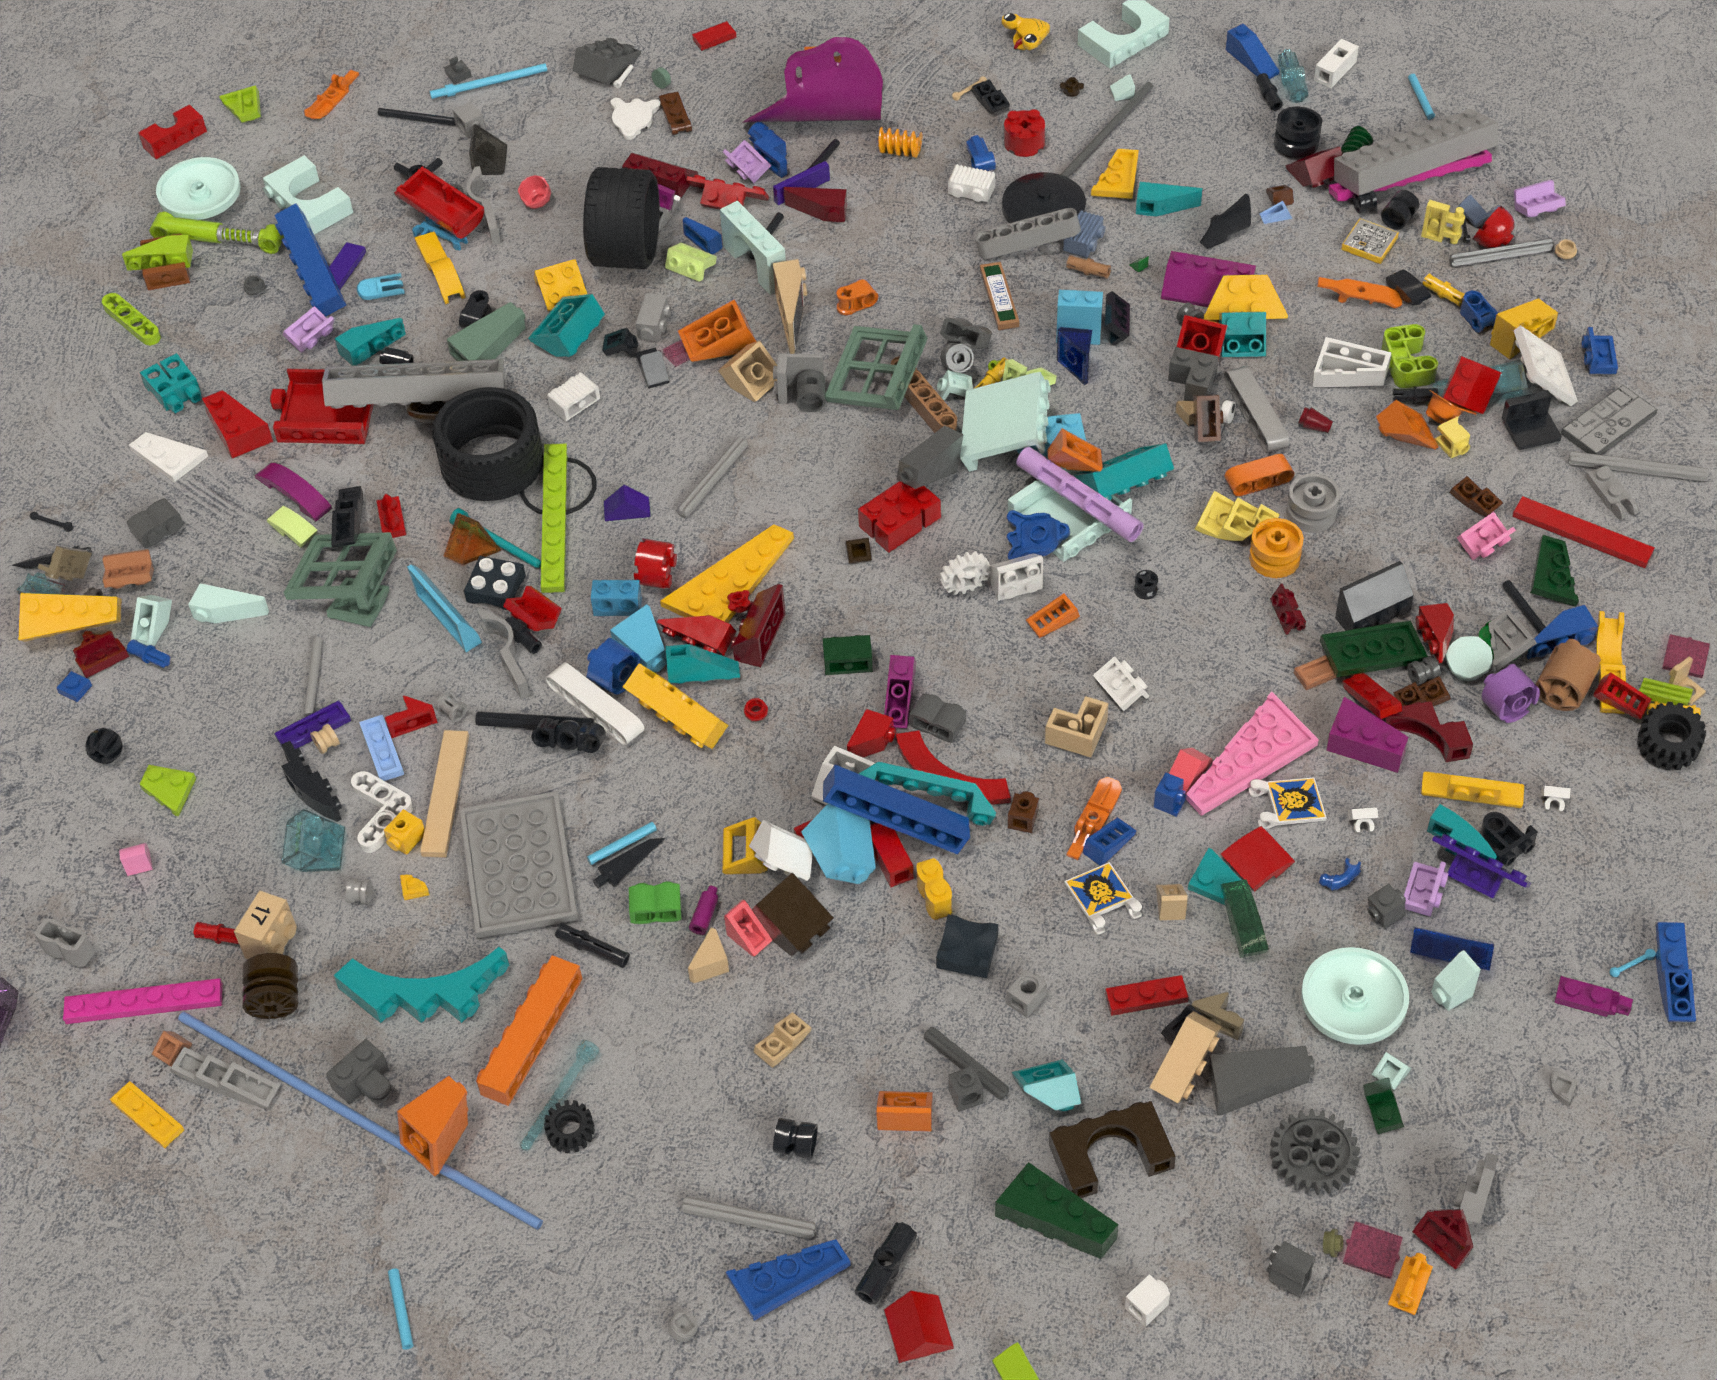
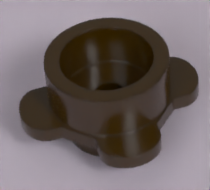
(1071, 87)

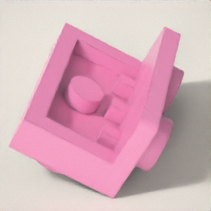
(1484, 535)

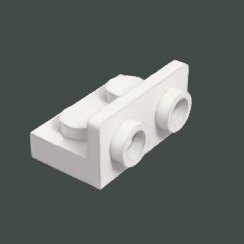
(1120, 684)

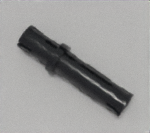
(584, 941)

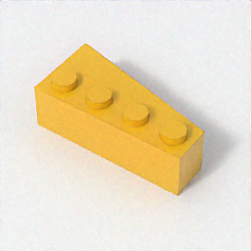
(675, 706)

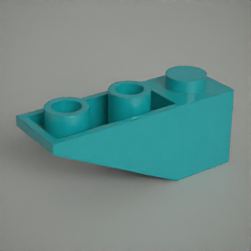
(1162, 199)
(366, 340)
(693, 663)

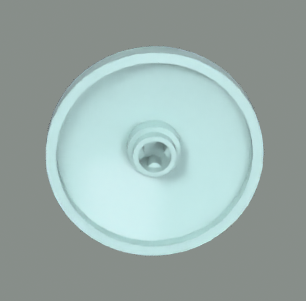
(198, 188)
(1355, 995)

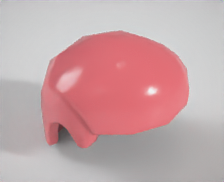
(534, 192)

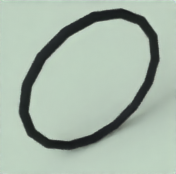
(581, 505)

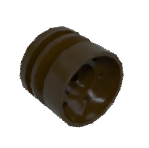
(270, 986)

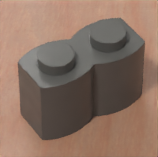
(964, 331)
(155, 523)
(937, 717)
(1290, 1268)

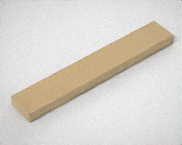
(444, 794)

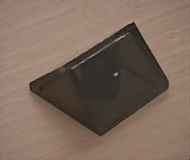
(487, 152)

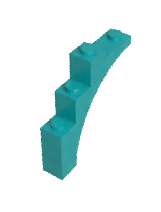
(421, 997)

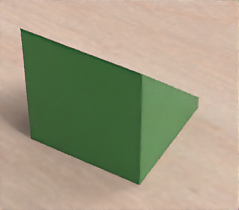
(1140, 264)

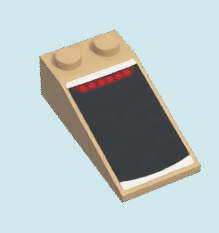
(790, 297)

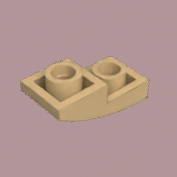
(783, 1040)

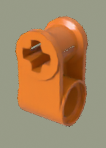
(857, 296)

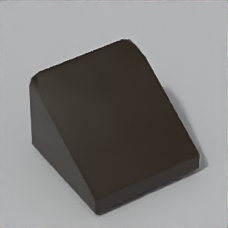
(858, 550)

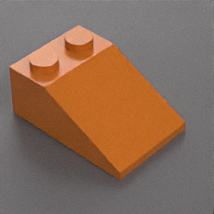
(717, 333)

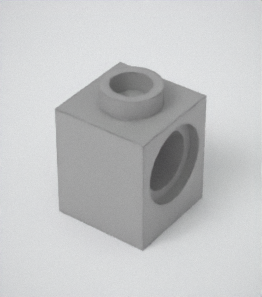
(466, 117)
(1024, 1002)

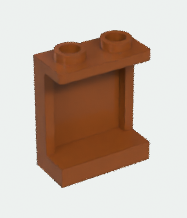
(165, 275)

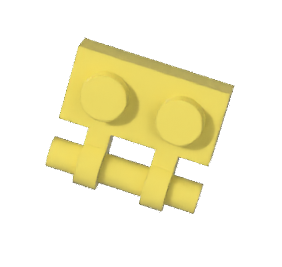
(1436, 221)

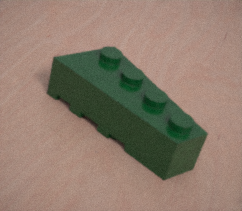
(1050, 1208)

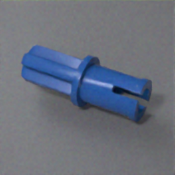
(148, 653)

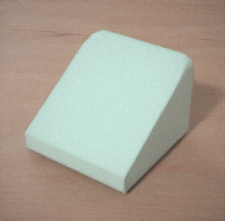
(1123, 88)
(1393, 1068)

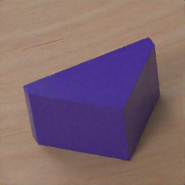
(626, 504)

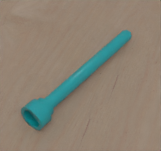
(502, 543)

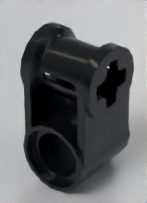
(475, 308)

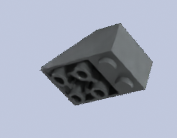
(604, 59)

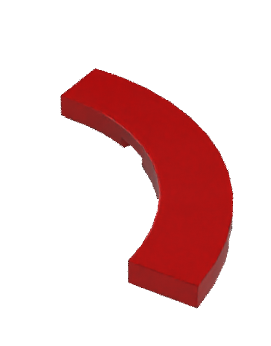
(921, 759)

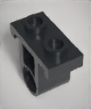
(1507, 839)

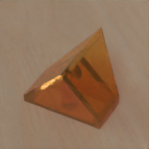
(469, 541)

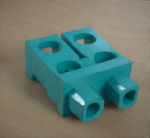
(172, 385)

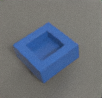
(74, 686)

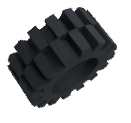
(565, 1113)

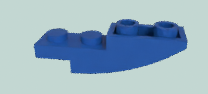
(1673, 972)

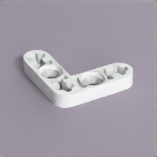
(387, 804)

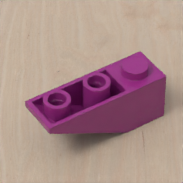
(900, 689)

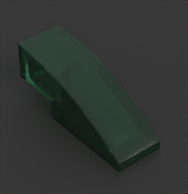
(1244, 918)

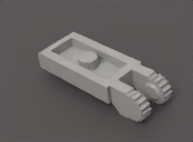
(1611, 492)

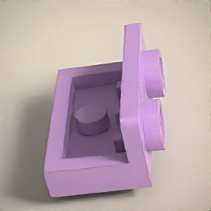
(748, 161)
(1537, 199)
(308, 329)
(1423, 888)

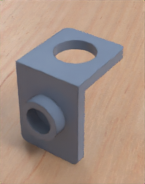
(1474, 211)

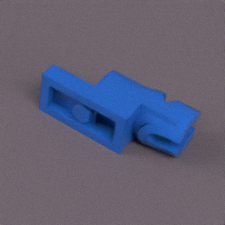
(770, 147)

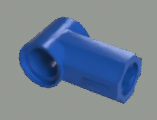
(979, 154)

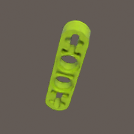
(133, 317)

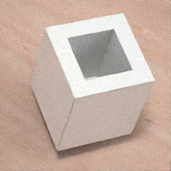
(1147, 1300)

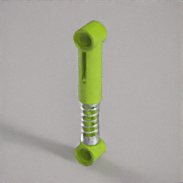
(215, 232)

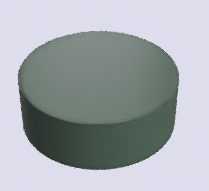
(661, 77)

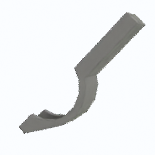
(473, 187)
(499, 626)

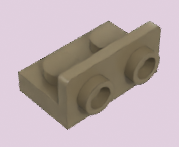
(67, 563)

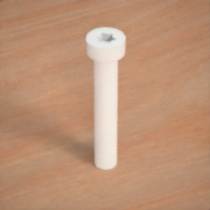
(618, 83)

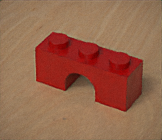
(160, 141)

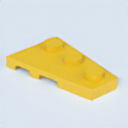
(1119, 176)

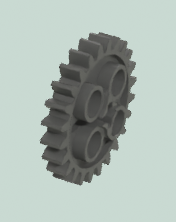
(1310, 1172)

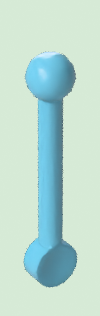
(1649, 955)

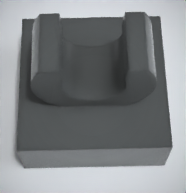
(457, 70)

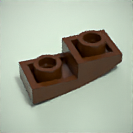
(1480, 501)
(1430, 691)

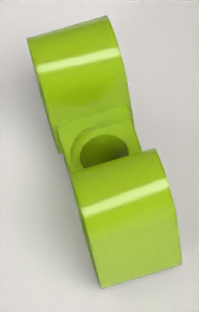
(1406, 369)

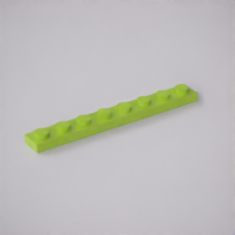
(554, 518)

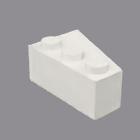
(1350, 365)

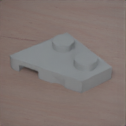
(1508, 639)

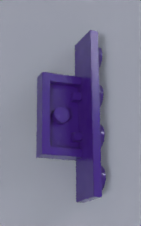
(1476, 871)

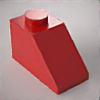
(871, 734)

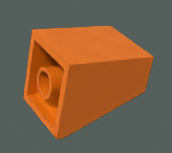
(434, 1123)

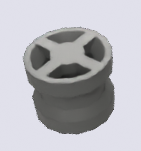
(1189, 309)

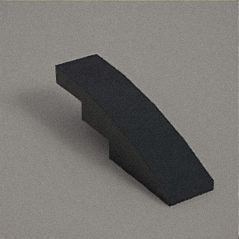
(347, 516)

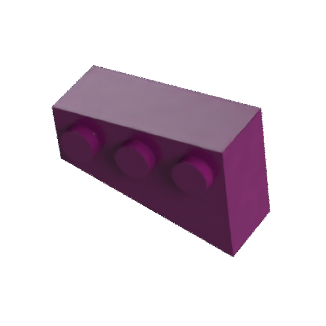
(1366, 738)

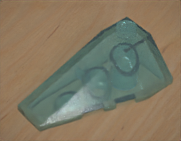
(1511, 379)

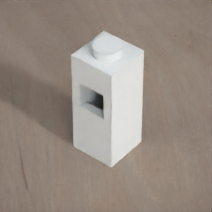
(1336, 63)

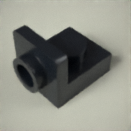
(620, 341)

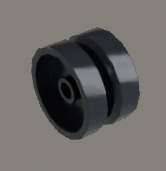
(1298, 131)

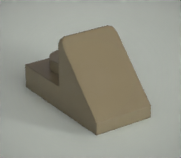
(1214, 1010)

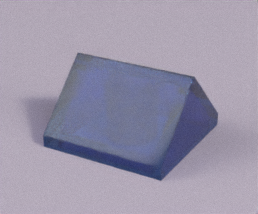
(1075, 351)

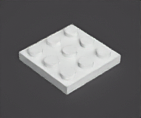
(1545, 366)

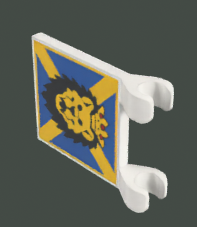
(1291, 801)
(1101, 892)

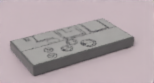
(1609, 421)

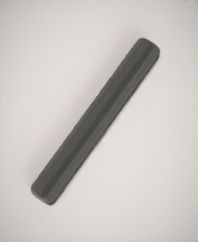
(963, 1060)

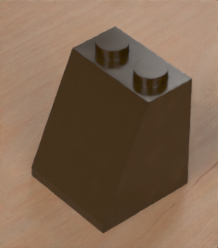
(792, 915)

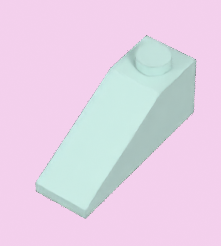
(223, 605)

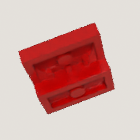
(1257, 857)

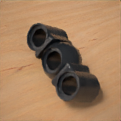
(579, 733)

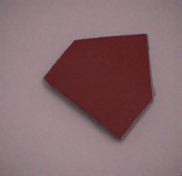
(98, 652)
(1446, 1234)

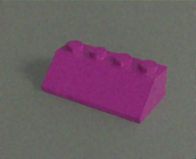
(1197, 277)

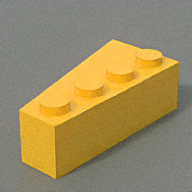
(58, 614)

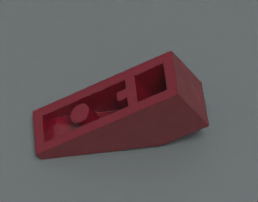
(818, 202)

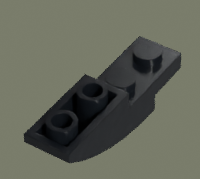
(308, 785)

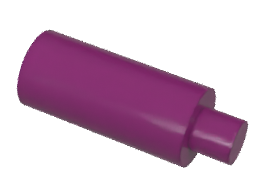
(704, 911)

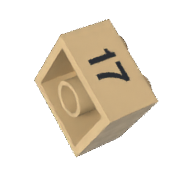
(265, 926)

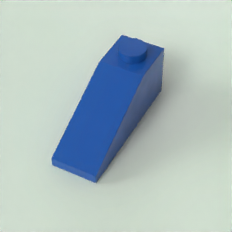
(1249, 51)

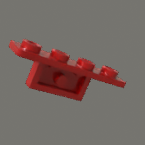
(719, 194)

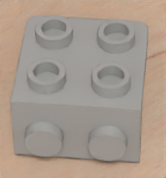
(788, 370)

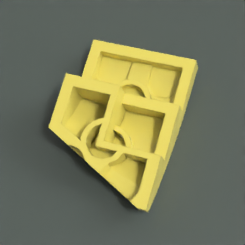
(1231, 519)

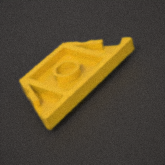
(1246, 294)

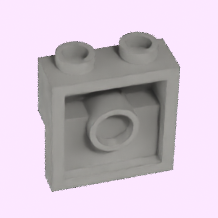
(1474, 1193)

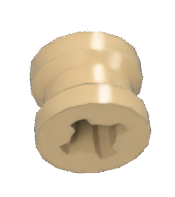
(324, 738)

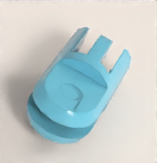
(380, 287)

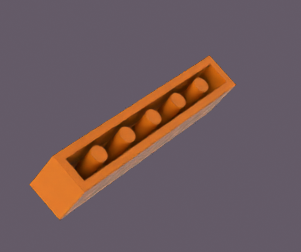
(529, 1030)

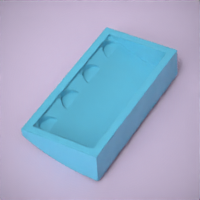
(443, 609)

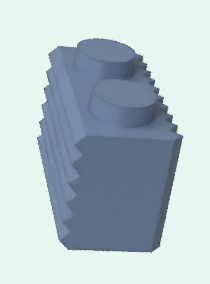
(1087, 239)

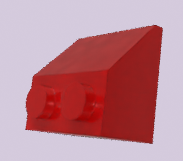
(1471, 384)

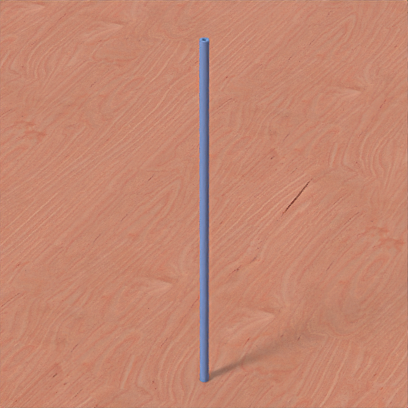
(355, 1117)

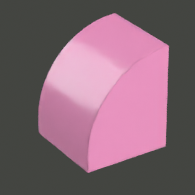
(136, 859)

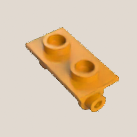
(1410, 1283)

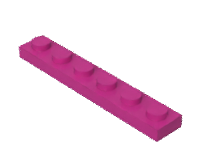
(142, 1001)

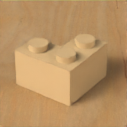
(1077, 731)

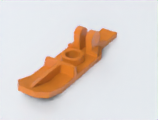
(332, 95)
(1368, 291)
(1100, 806)

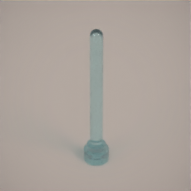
(585, 1053)

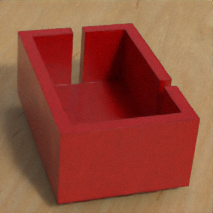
(899, 514)

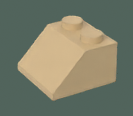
(750, 371)

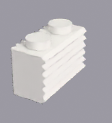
(971, 183)
(573, 396)

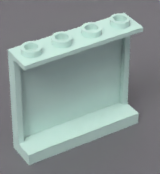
(1005, 418)
(1083, 527)

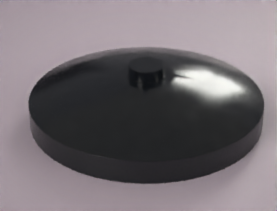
(1041, 194)

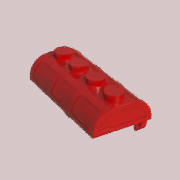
(441, 203)

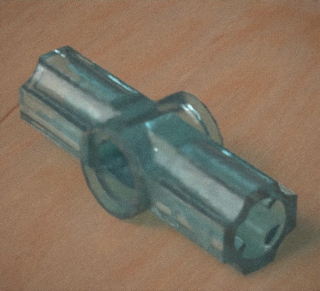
(1293, 75)

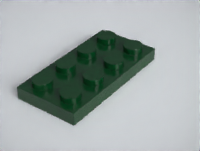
(1372, 648)

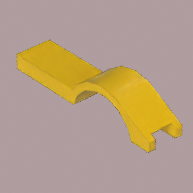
(440, 265)
(1609, 649)

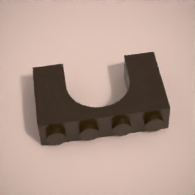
(1134, 1124)

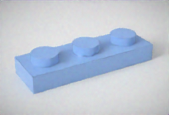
(381, 748)

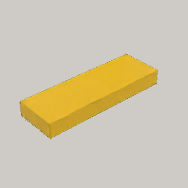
(147, 1114)

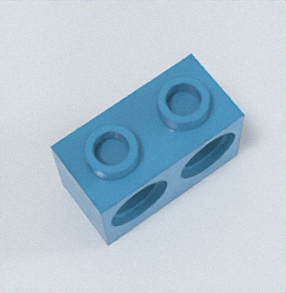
(615, 597)

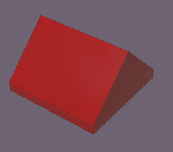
(917, 1326)

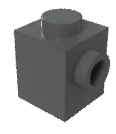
(1386, 906)

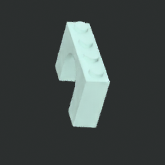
(1115, 48)
(298, 175)
(745, 234)

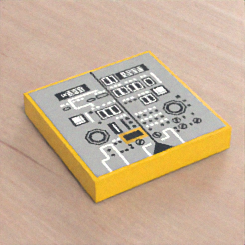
(1370, 241)

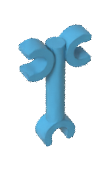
(430, 226)

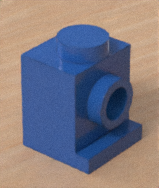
(1170, 794)

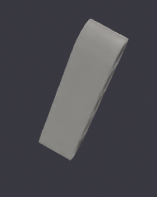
(1028, 233)
(1256, 409)

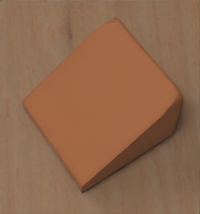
(169, 1047)

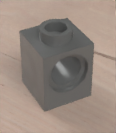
(965, 1088)

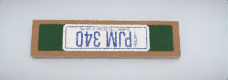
(999, 296)

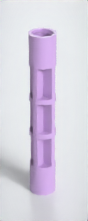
(1080, 494)

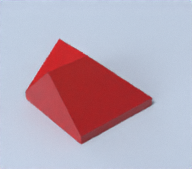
(1202, 335)

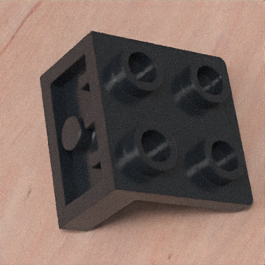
(1529, 420)

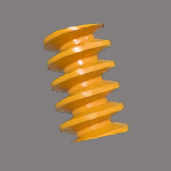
(899, 143)

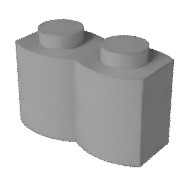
(64, 942)

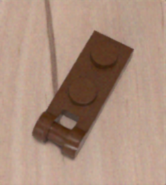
(675, 113)

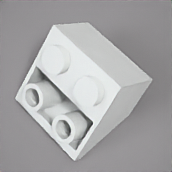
(1017, 576)
(843, 759)
(782, 850)

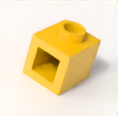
(404, 832)

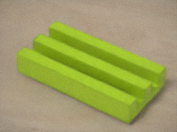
(1666, 692)

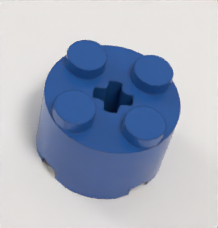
(611, 665)

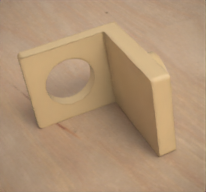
(1679, 677)

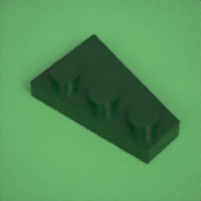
(1552, 572)

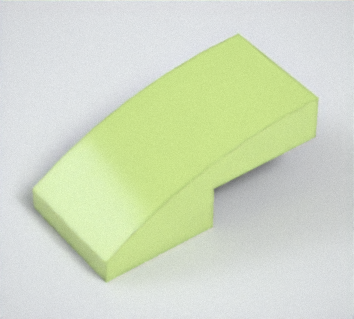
(292, 525)

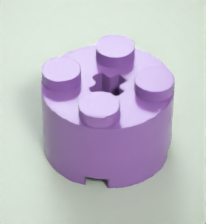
(1509, 693)

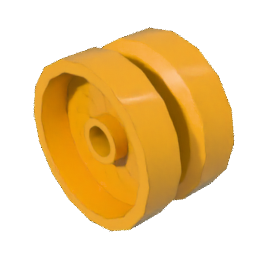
(1276, 548)

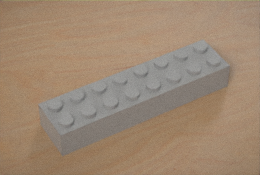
(1415, 151)
(408, 382)

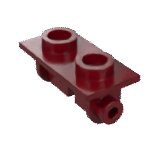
(1286, 610)

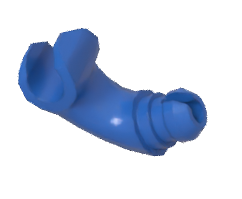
(1339, 881)

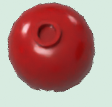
(1496, 229)

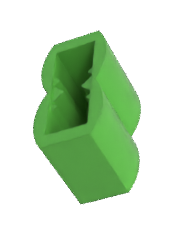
(654, 903)

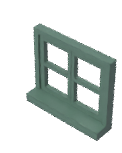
(902, 372)
(367, 580)

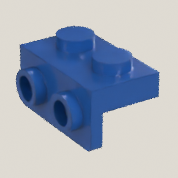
(1599, 353)

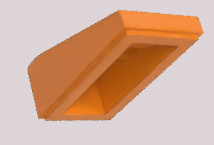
(1056, 623)

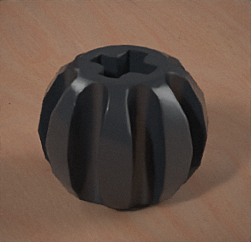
(103, 746)

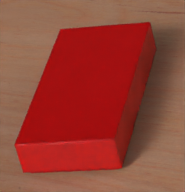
(714, 35)

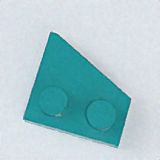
(1210, 875)

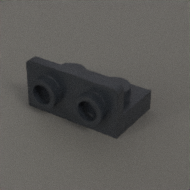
(1117, 317)

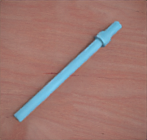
(451, 89)

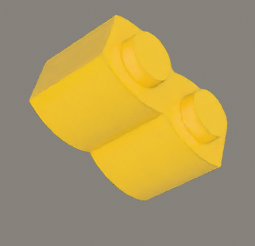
(934, 889)

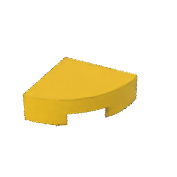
(413, 887)

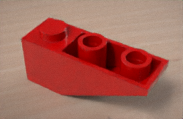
(1437, 627)
(705, 631)

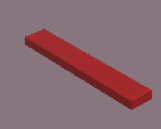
(1583, 532)

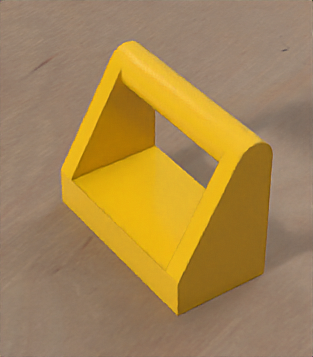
(747, 865)

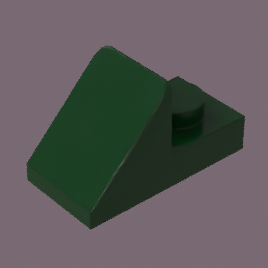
(1383, 1105)

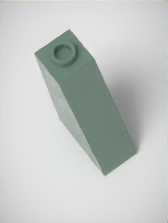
(489, 335)

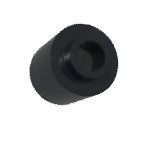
(395, 356)

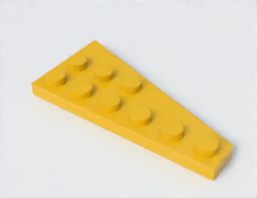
(735, 572)

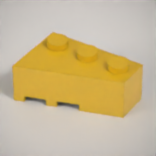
(1533, 316)

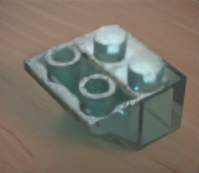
(313, 843)

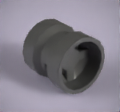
(1424, 670)

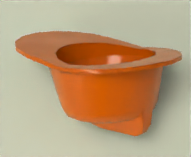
(1444, 410)

